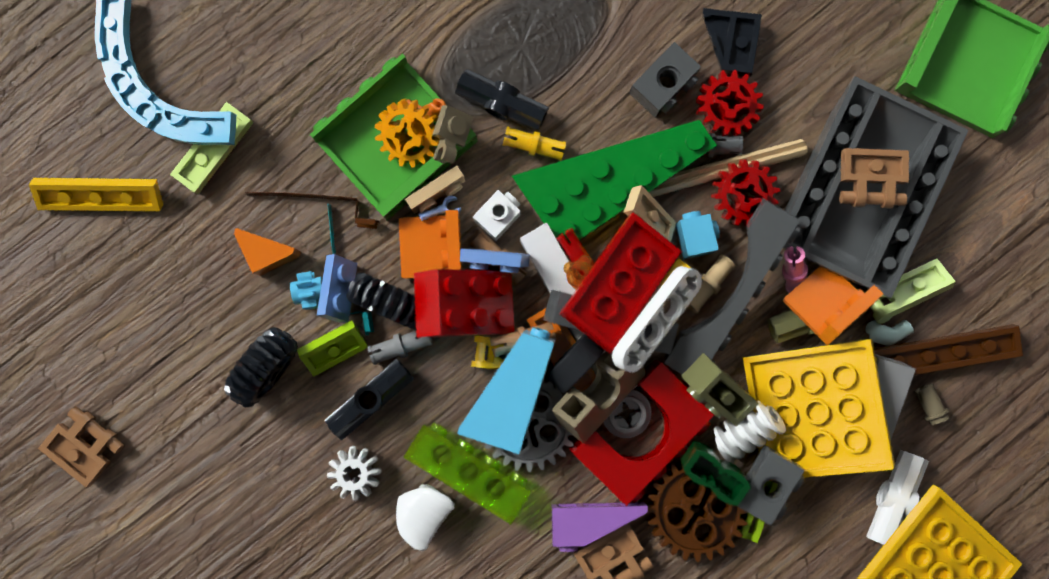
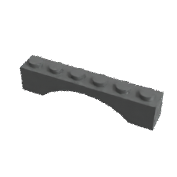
(767, 234)

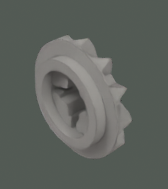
(638, 419)

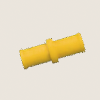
(534, 143)

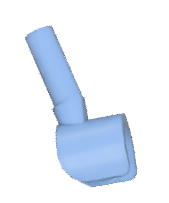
(439, 209)

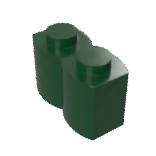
(722, 476)

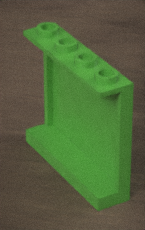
(974, 64)
(351, 142)

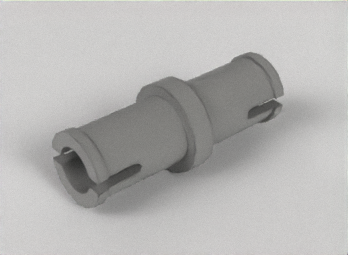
(398, 346)

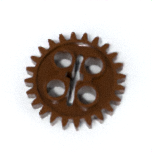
(721, 523)

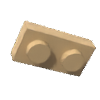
(426, 197)
(650, 211)

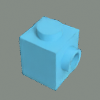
(697, 234)

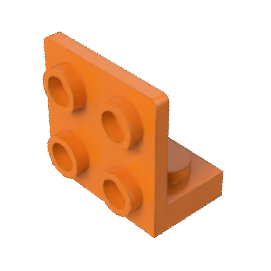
(430, 243)
(829, 303)

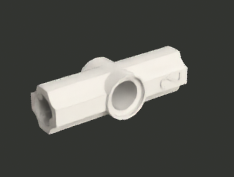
(897, 496)

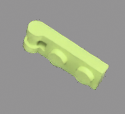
(914, 289)

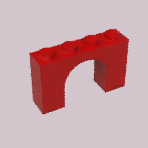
(682, 421)

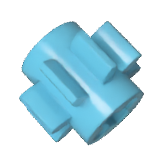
(306, 290)

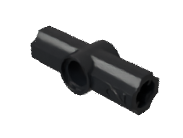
(501, 100)
(354, 412)

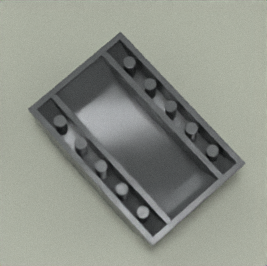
(870, 241)

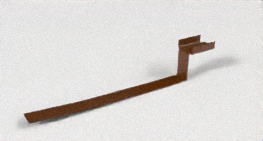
(361, 222)

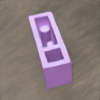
(586, 522)

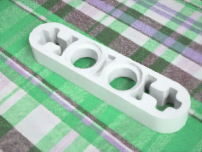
(681, 289)

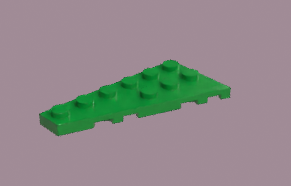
(597, 185)

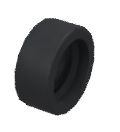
(574, 363)

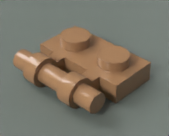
(874, 166)
(76, 455)
(610, 551)

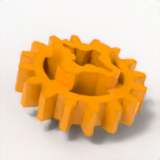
(397, 139)

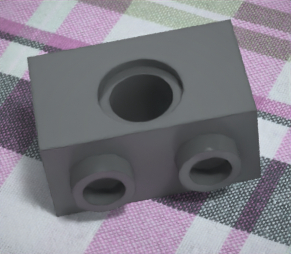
(673, 64)
(766, 467)

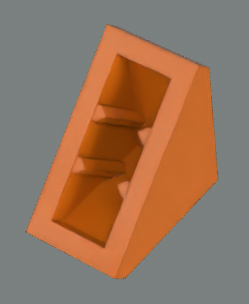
(262, 253)

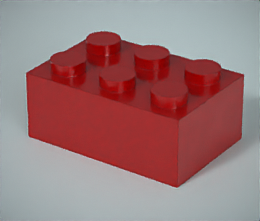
(463, 303)

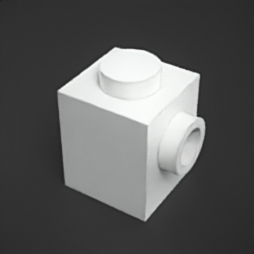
(498, 214)

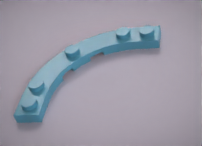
(136, 98)

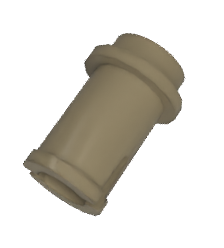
(932, 404)

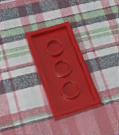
(620, 282)

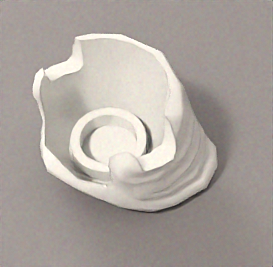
(421, 514)

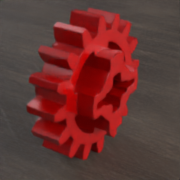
(732, 91)
(748, 181)

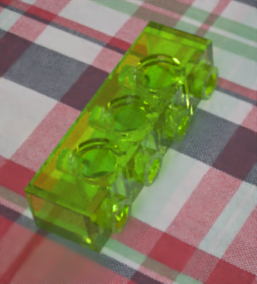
(423, 455)

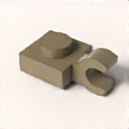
(453, 130)

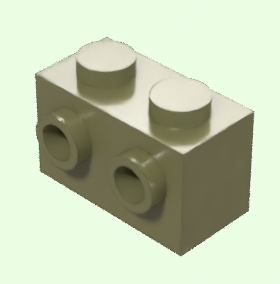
(718, 389)

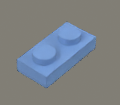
(481, 259)
(334, 288)

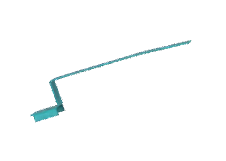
(367, 317)

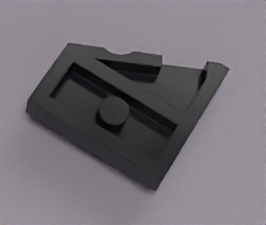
(733, 38)

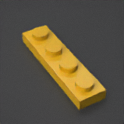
(96, 194)

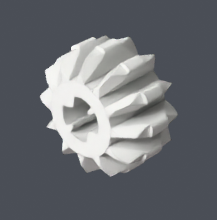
(354, 461)

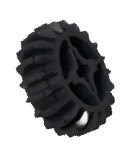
(383, 299)
(260, 367)

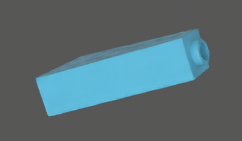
(509, 399)

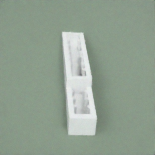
(549, 262)

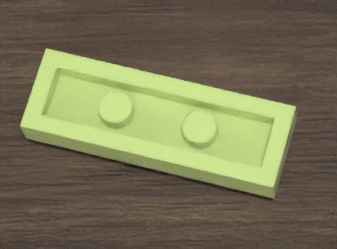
(204, 160)

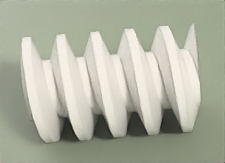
(749, 433)

